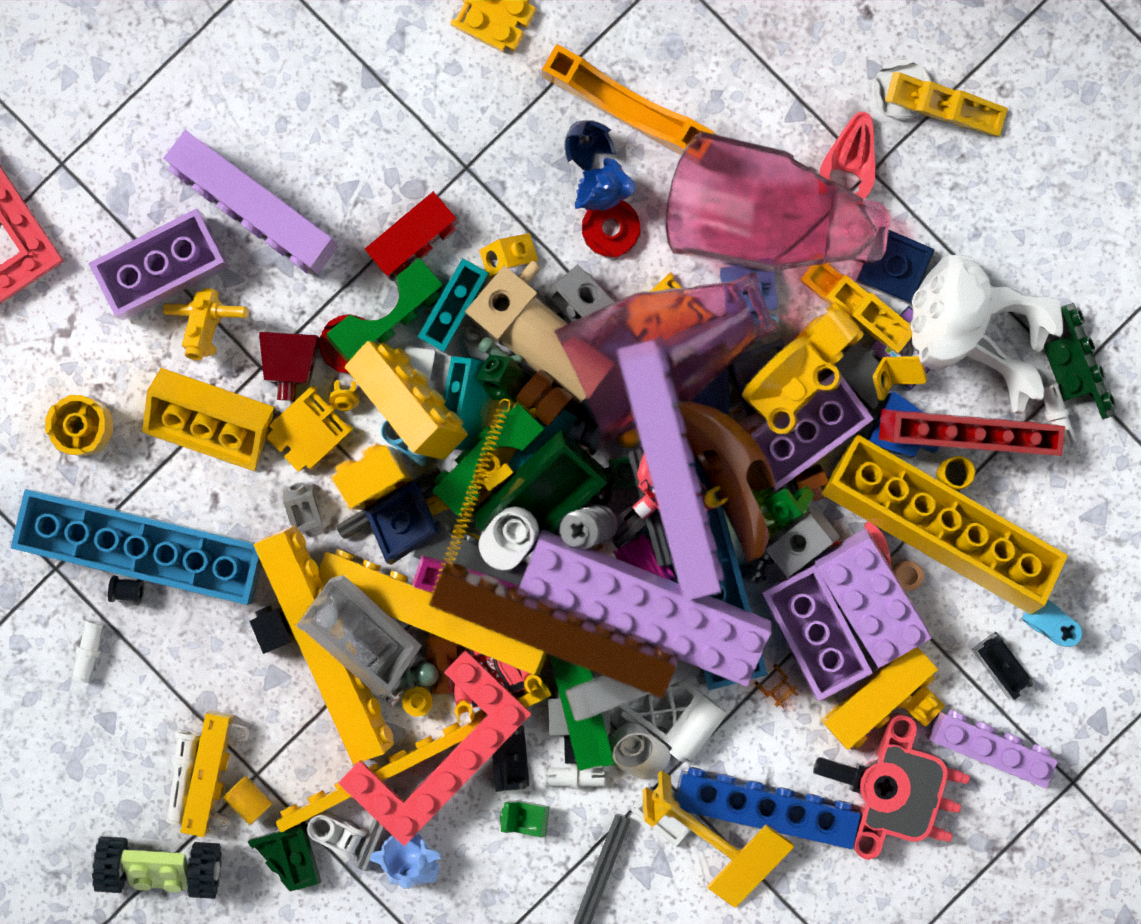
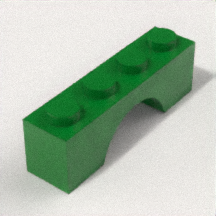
(415, 287)
(518, 432)

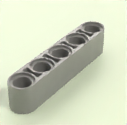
(606, 693)

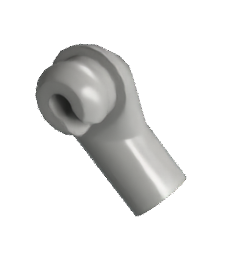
(471, 339)

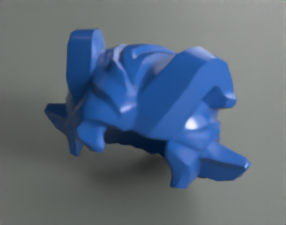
(604, 187)

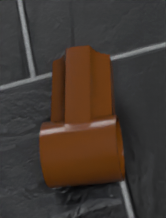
(441, 654)

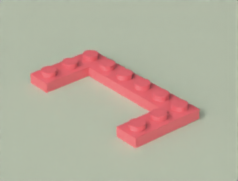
(36, 250)
(408, 817)

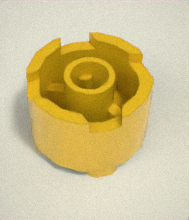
(832, 333)
(77, 408)

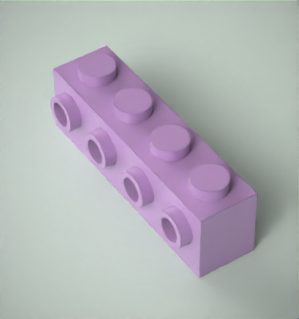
(997, 751)

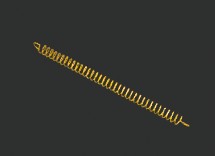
(477, 493)

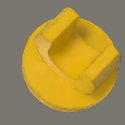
(344, 399)
(417, 701)

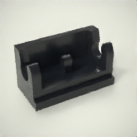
(1002, 666)
(511, 763)

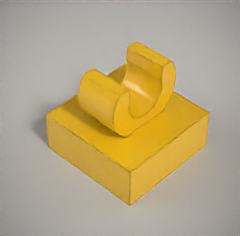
(497, 475)
(924, 706)

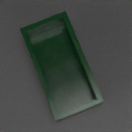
(547, 485)

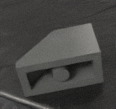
(858, 369)

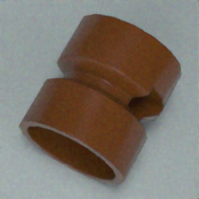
(544, 397)

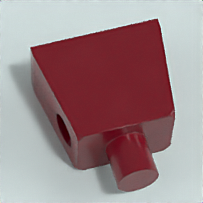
(288, 360)

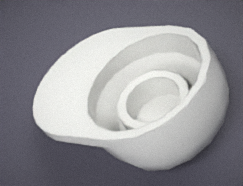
(508, 538)
(638, 751)

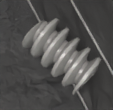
(588, 526)

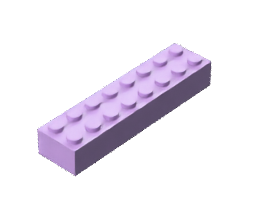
(669, 470)
(644, 604)

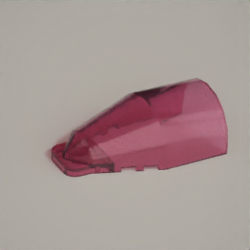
(766, 210)

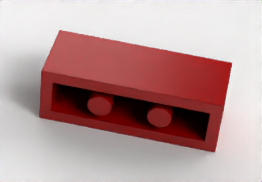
(412, 236)

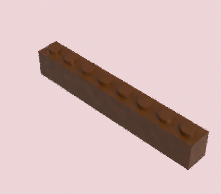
(554, 629)

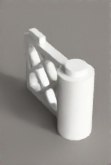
(692, 727)

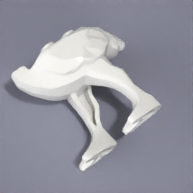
(954, 312)

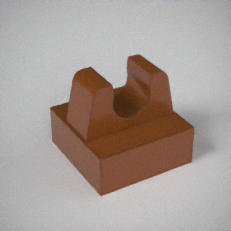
(814, 478)

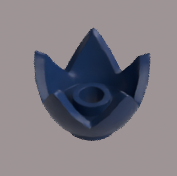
(585, 141)

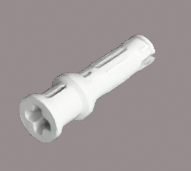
(184, 763)

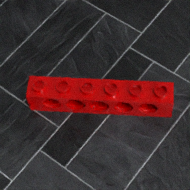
(971, 432)

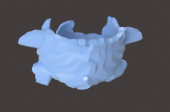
(409, 863)

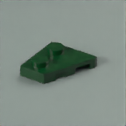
(289, 856)

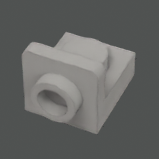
(302, 506)

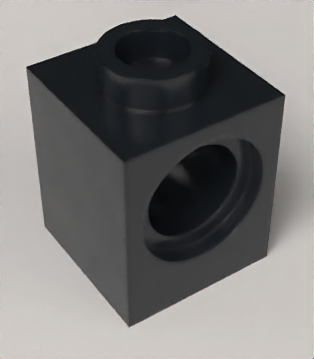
(271, 629)

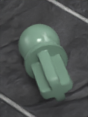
(425, 675)

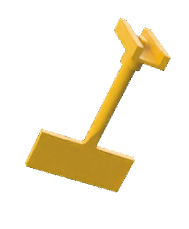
(746, 866)

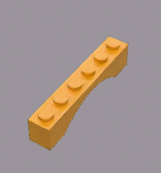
(594, 87)

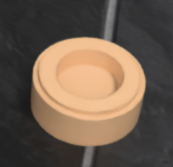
(909, 574)

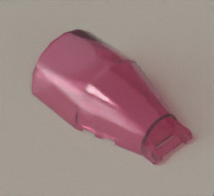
(697, 327)

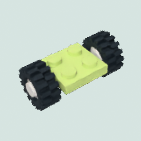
(156, 869)

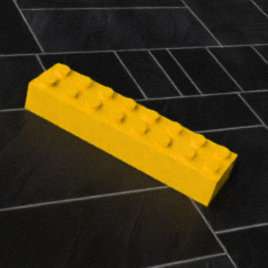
(945, 524)

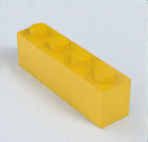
(878, 696)

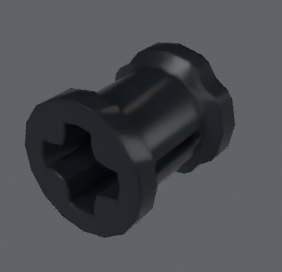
(125, 590)

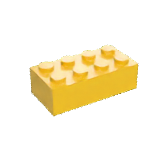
(406, 400)
(371, 477)

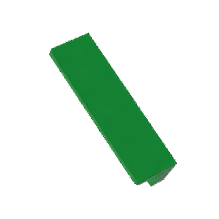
(588, 734)

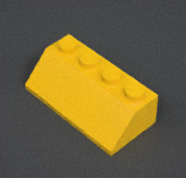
(206, 419)

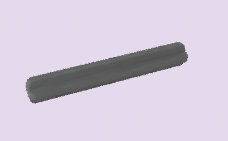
(360, 521)
(654, 521)
(602, 869)

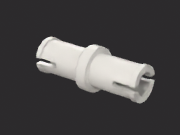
(1057, 412)
(88, 651)
(574, 777)

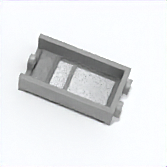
(360, 635)

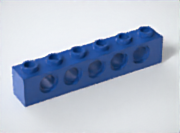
(838, 833)

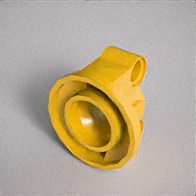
(789, 383)

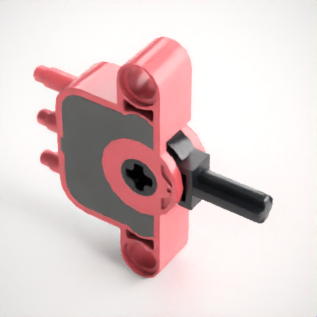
(914, 791)

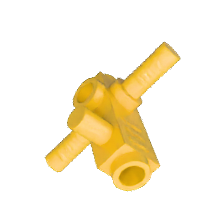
(204, 315)

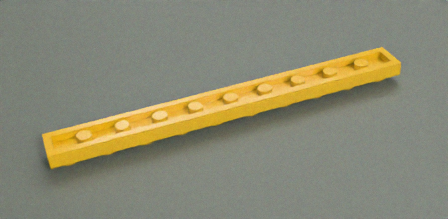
(398, 762)

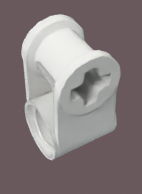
(338, 834)

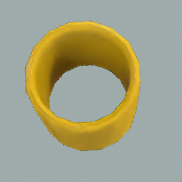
(965, 463)
(247, 800)

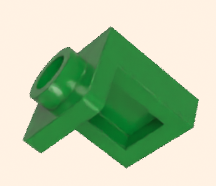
(787, 506)
(524, 818)

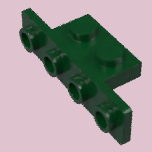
(1075, 364)

